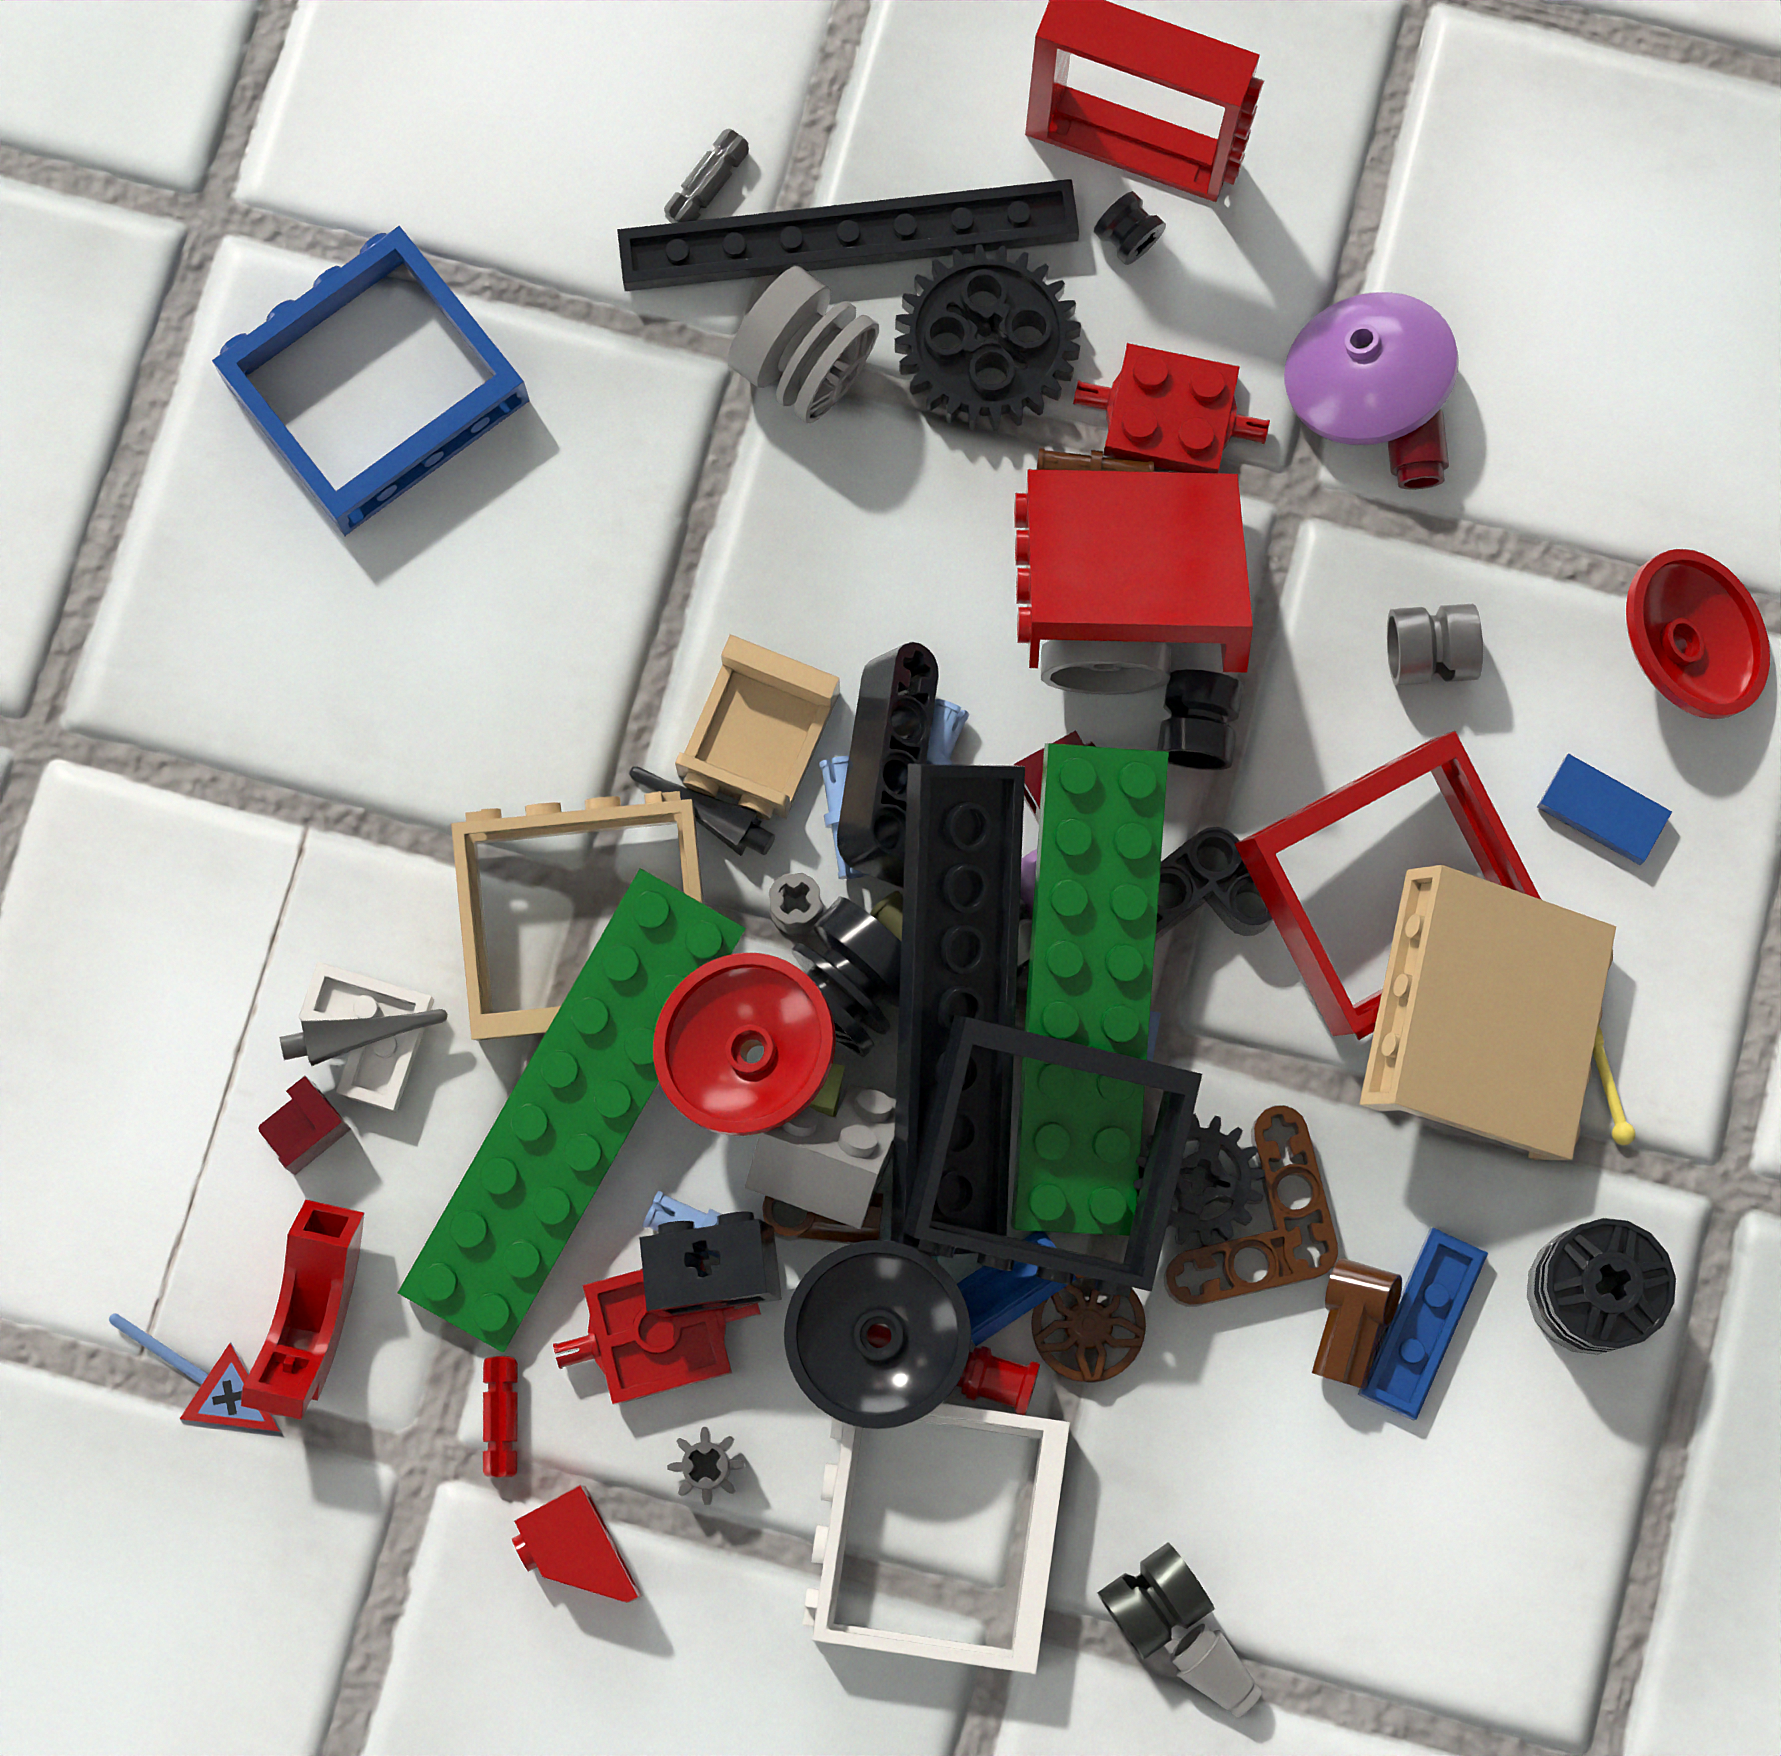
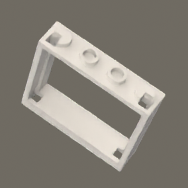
(831, 1543)

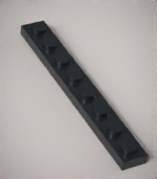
(847, 234)

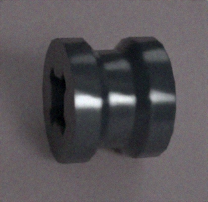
(1129, 228)

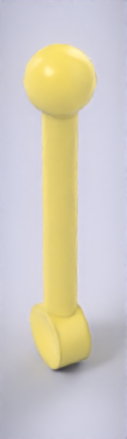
(1622, 1132)

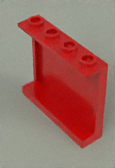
(1133, 560)

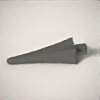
(331, 1038)

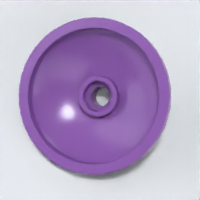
(1376, 389)

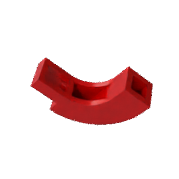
(309, 1311)

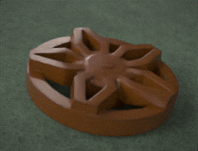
(1089, 1327)

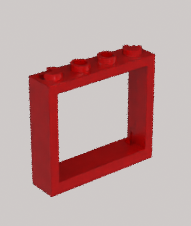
(1154, 53)
(1472, 812)

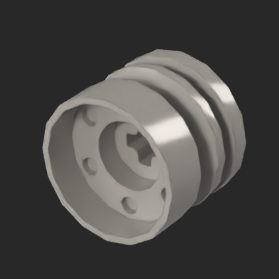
(796, 339)

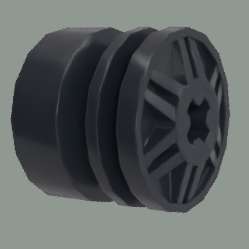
(854, 971)
(1565, 1293)

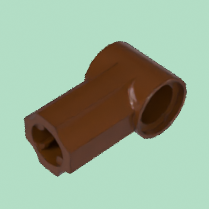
(825, 1229)
(1359, 1307)

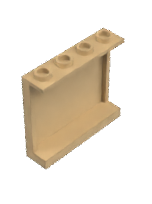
(1489, 1011)

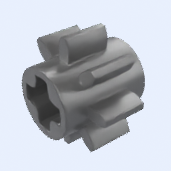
(688, 1467)

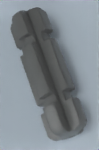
(707, 177)

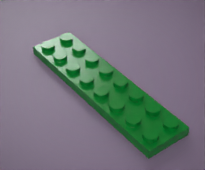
(1089, 985)
(565, 1116)

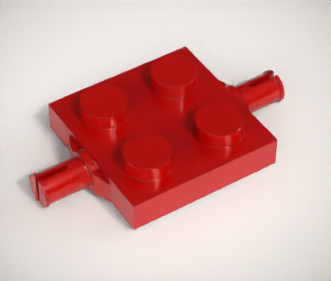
(1171, 410)
(647, 1351)

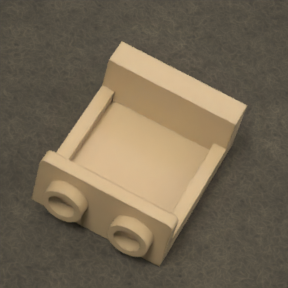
(758, 728)

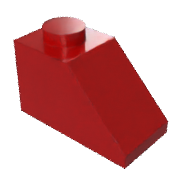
(574, 1547)

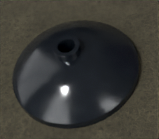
(831, 1325)

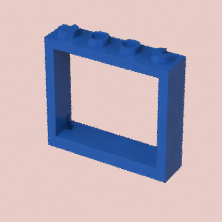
(423, 450)

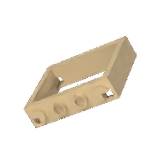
(539, 822)

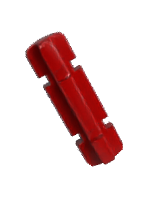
(500, 1416)

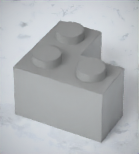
(828, 1160)

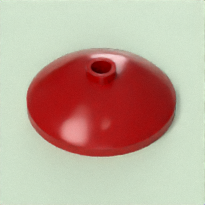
(1697, 634)
(715, 1023)

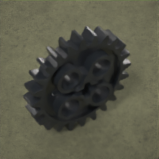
(952, 373)

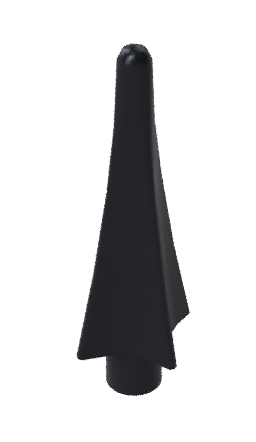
(727, 821)

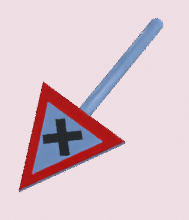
(220, 1391)

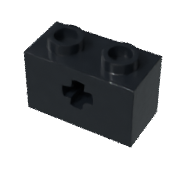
(743, 1277)

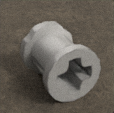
(795, 885)

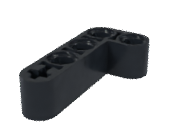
(887, 735)
(1203, 885)

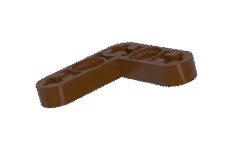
(1275, 1244)

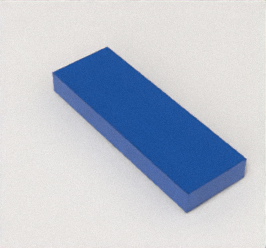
(1423, 1323)

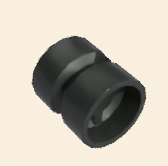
(1156, 1600)

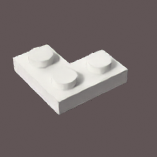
(380, 1069)

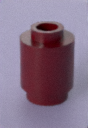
(1420, 455)

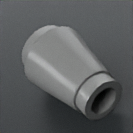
(1215, 1670)

